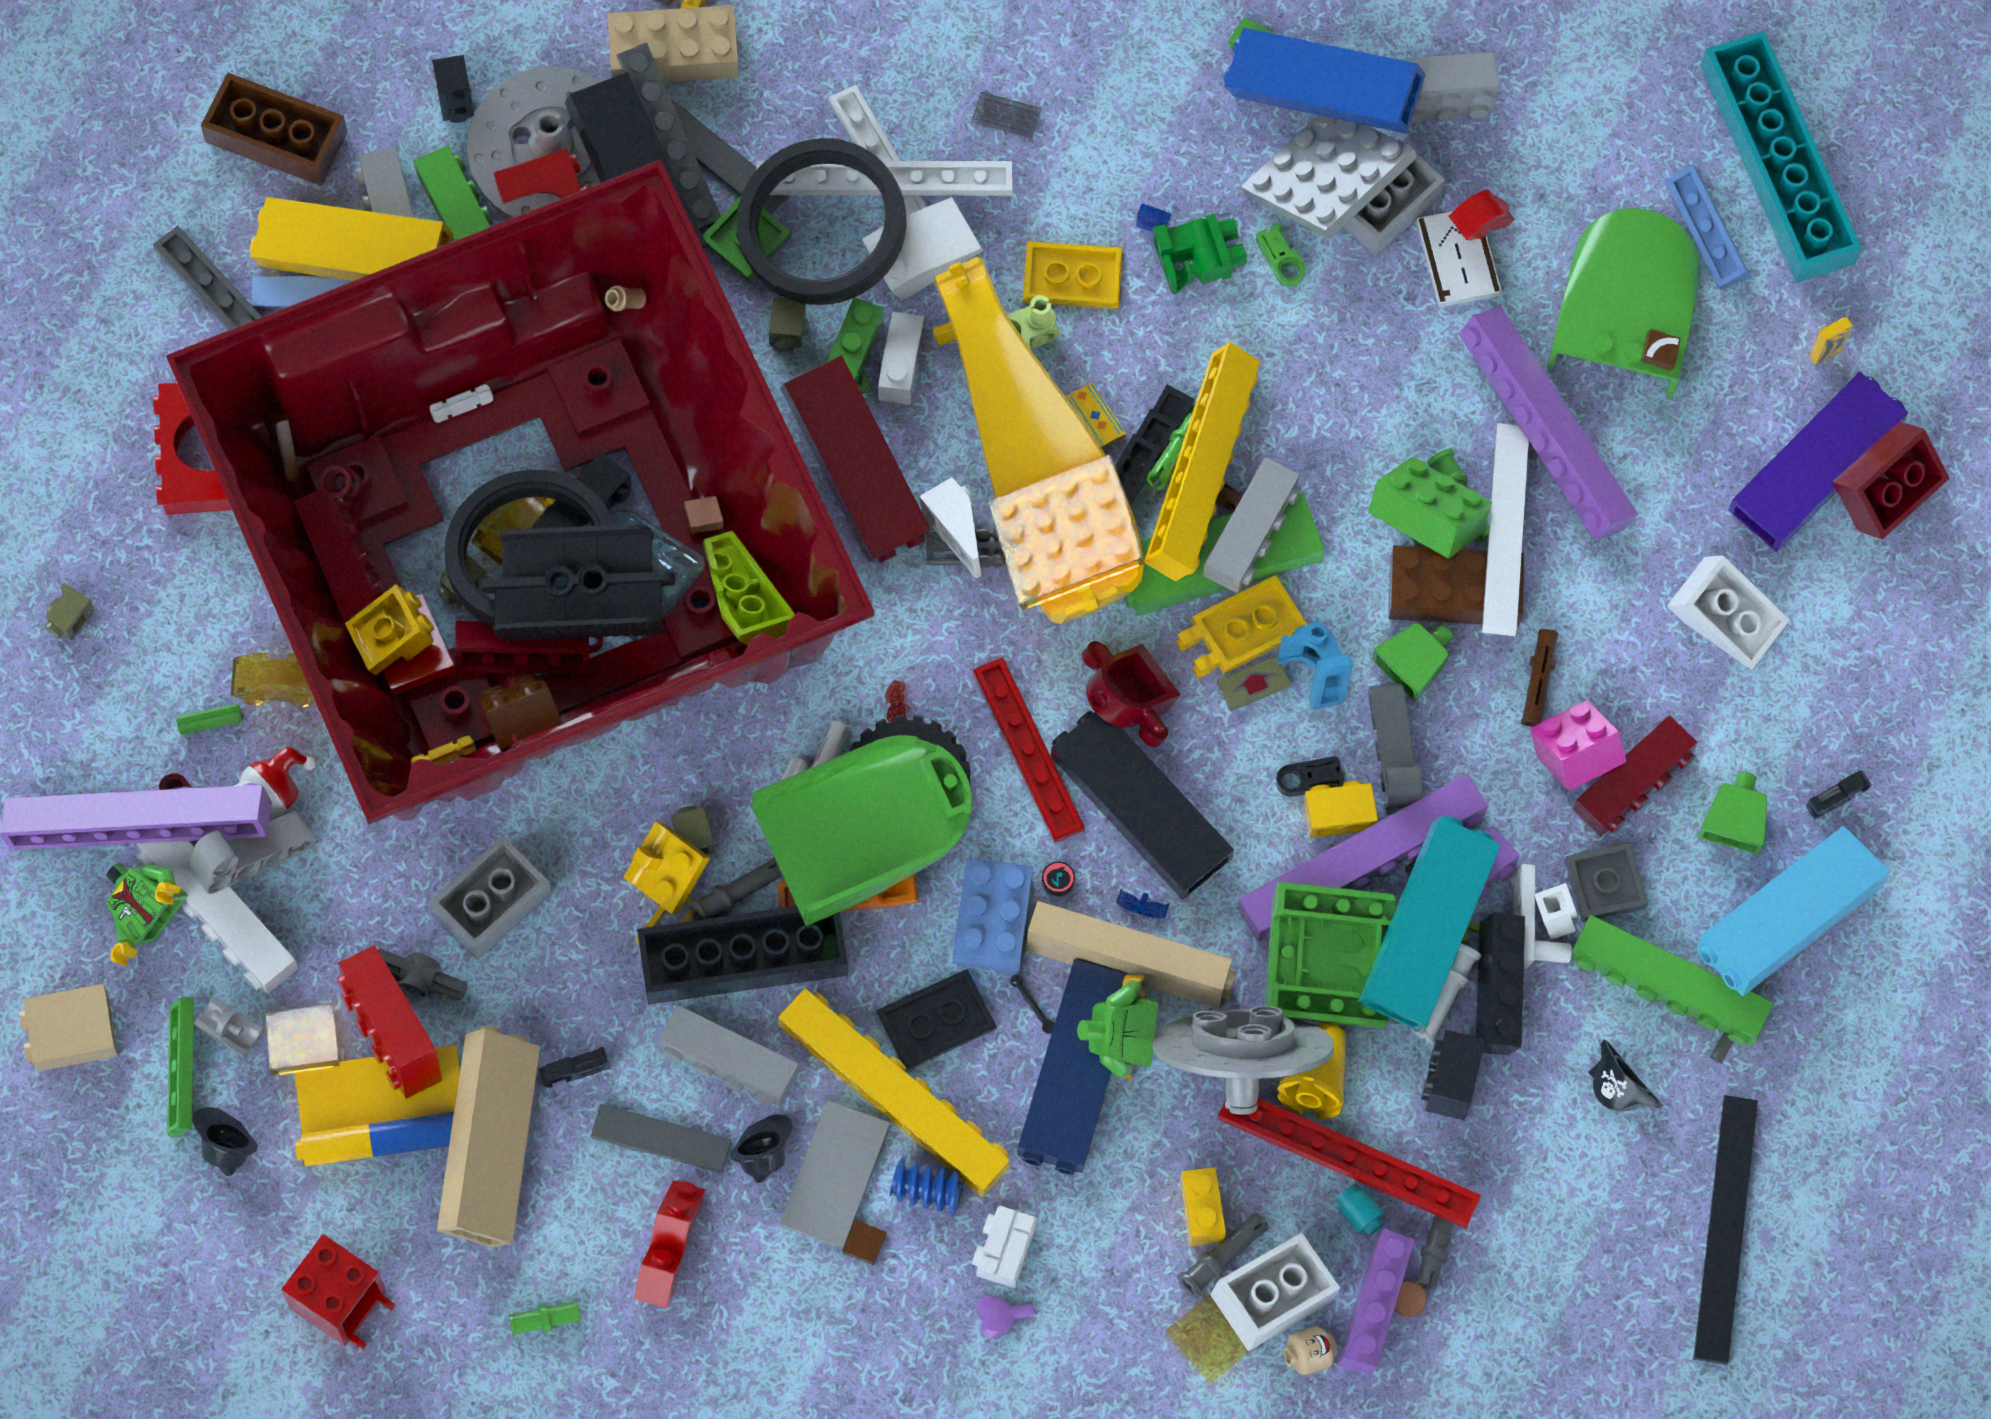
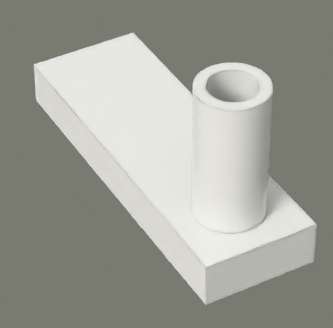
(1525, 906)

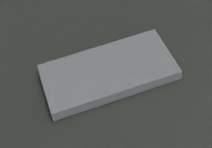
(834, 1174)

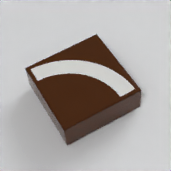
(1660, 349)

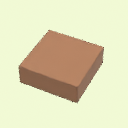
(703, 515)

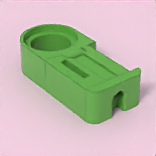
(1279, 255)

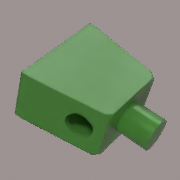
(1414, 657)
(1737, 816)

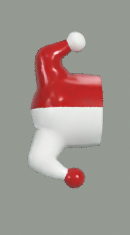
(276, 779)

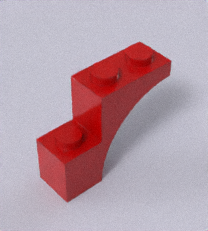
(668, 1243)

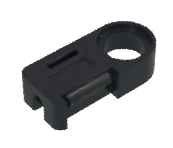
(1311, 773)
(1838, 794)
(575, 1067)

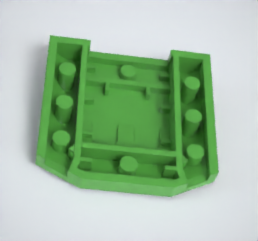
(1324, 952)

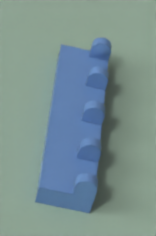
(1707, 227)

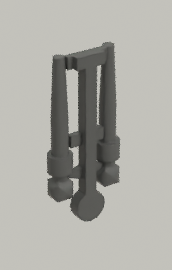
(985, 560)

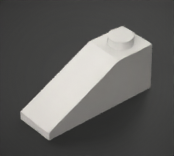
(900, 358)
(950, 515)

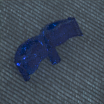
(1142, 907)

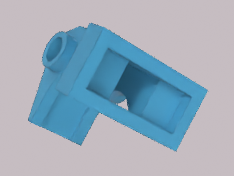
(1330, 666)

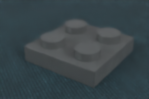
(1606, 881)

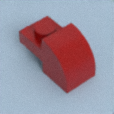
(1481, 214)

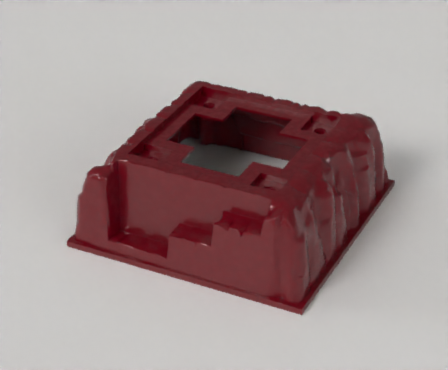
(533, 324)

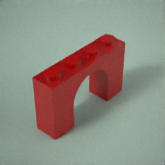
(547, 174)
(182, 487)

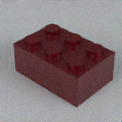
(1891, 480)

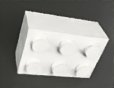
(1275, 1291)

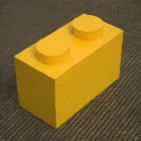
(1339, 809)
(1202, 1206)

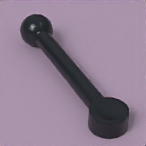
(1017, 981)

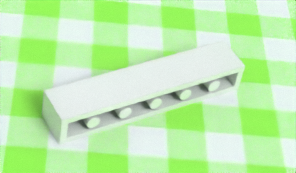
(225, 919)

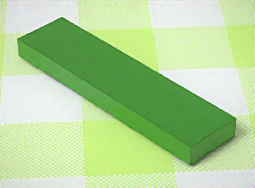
(180, 1067)

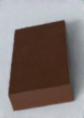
(281, 445)

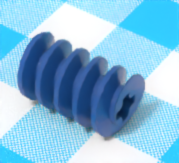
(927, 1186)

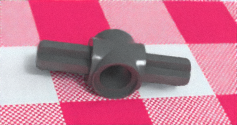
(423, 975)

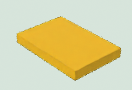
(1073, 274)

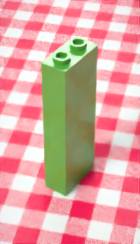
(1291, 548)

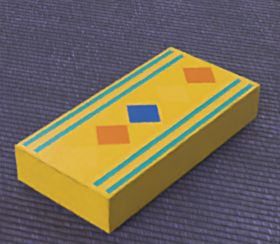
(1097, 415)

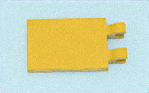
(1242, 627)

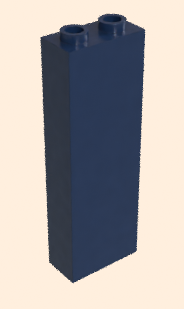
(1070, 1079)

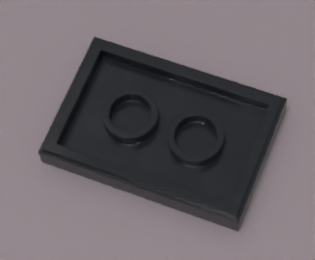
(936, 1019)

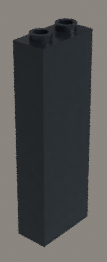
(619, 132)
(1141, 803)

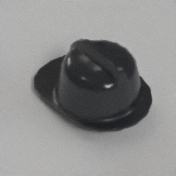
(223, 1139)
(763, 1146)

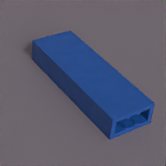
(1324, 80)

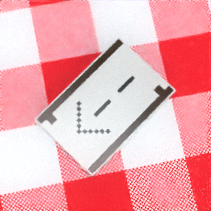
(1457, 267)

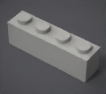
(384, 183)
(1251, 526)
(728, 1056)

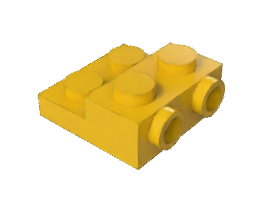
(390, 629)

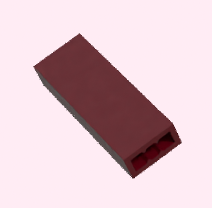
(856, 460)

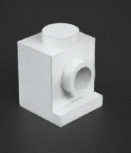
(1557, 910)

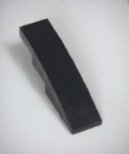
(1151, 439)

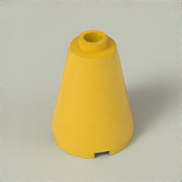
(1321, 1087)

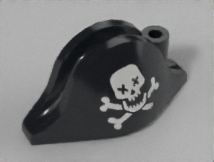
(1617, 1084)

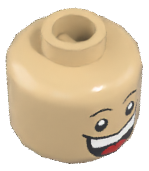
(1310, 1350)

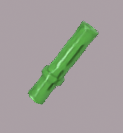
(1166, 464)

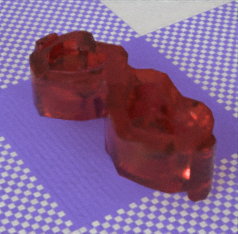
(896, 696)

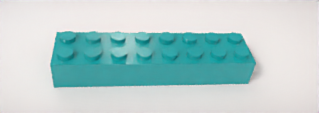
(1780, 156)

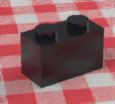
(453, 88)

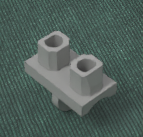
(229, 1027)

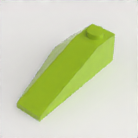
(743, 591)

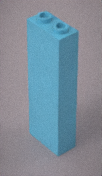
(1792, 911)

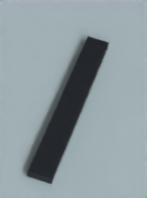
(1725, 1230)

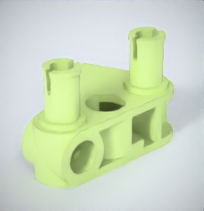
(1036, 322)

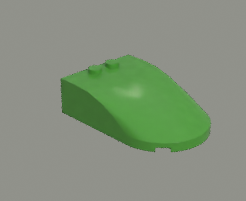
(1625, 278)
(863, 821)

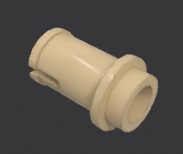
(619, 298)

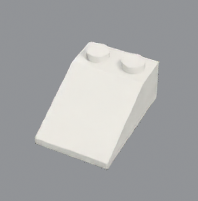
(932, 243)
(1728, 610)

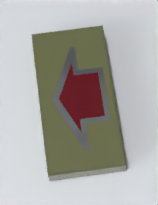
(1253, 683)

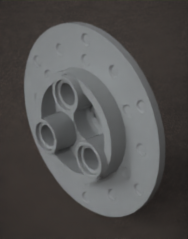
(530, 107)
(1242, 1049)

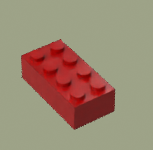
(388, 1022)

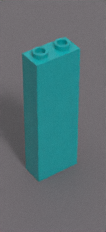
(1429, 922)

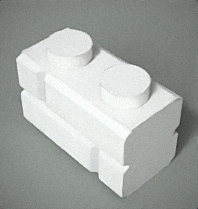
(1005, 1246)

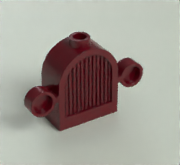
(1129, 690)

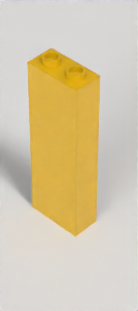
(338, 239)

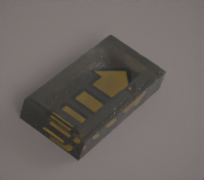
(1006, 115)

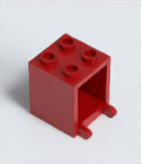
(335, 1291)

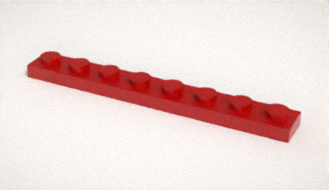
(1357, 1161)

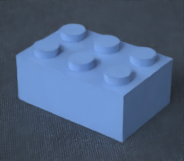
(992, 915)

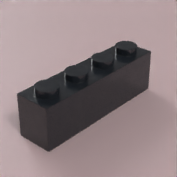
(605, 479)
(1500, 983)

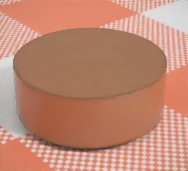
(1410, 1300)

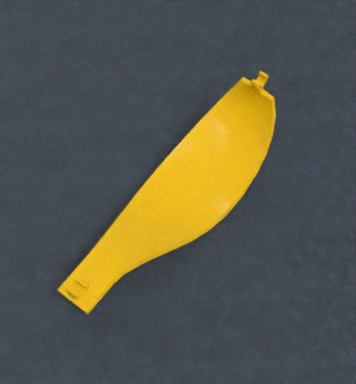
(1021, 415)

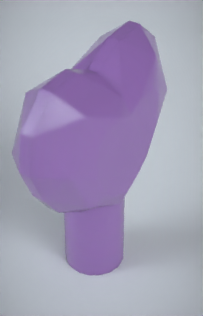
(1000, 1315)

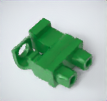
(1203, 243)

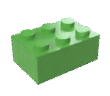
(1430, 507)

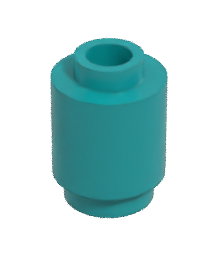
(1361, 1210)

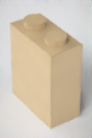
(68, 1027)

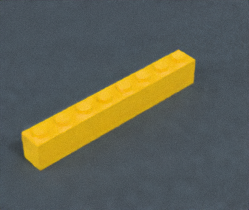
(1202, 462)
(894, 1092)

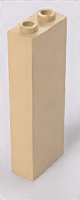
(1164, 963)
(488, 1137)

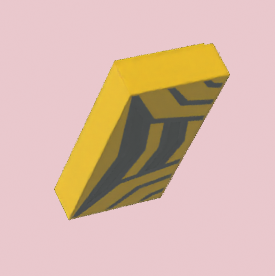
(1831, 340)

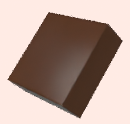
(864, 1242)

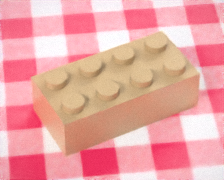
(683, 41)

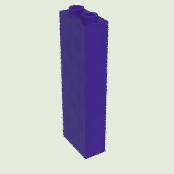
(1803, 472)

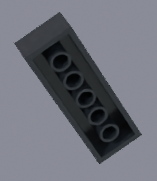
(739, 954)

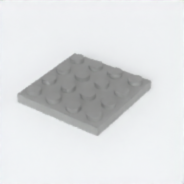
(1328, 173)

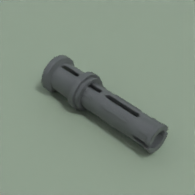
(723, 898)
(1211, 1264)

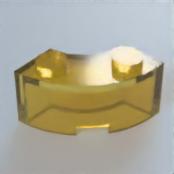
(513, 515)
(269, 680)

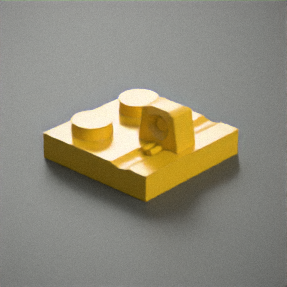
(666, 867)

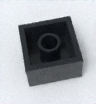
(1455, 1073)

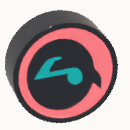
(1058, 878)

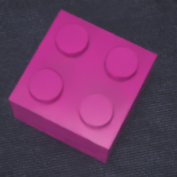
(1578, 745)

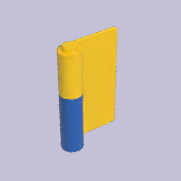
(358, 1115)

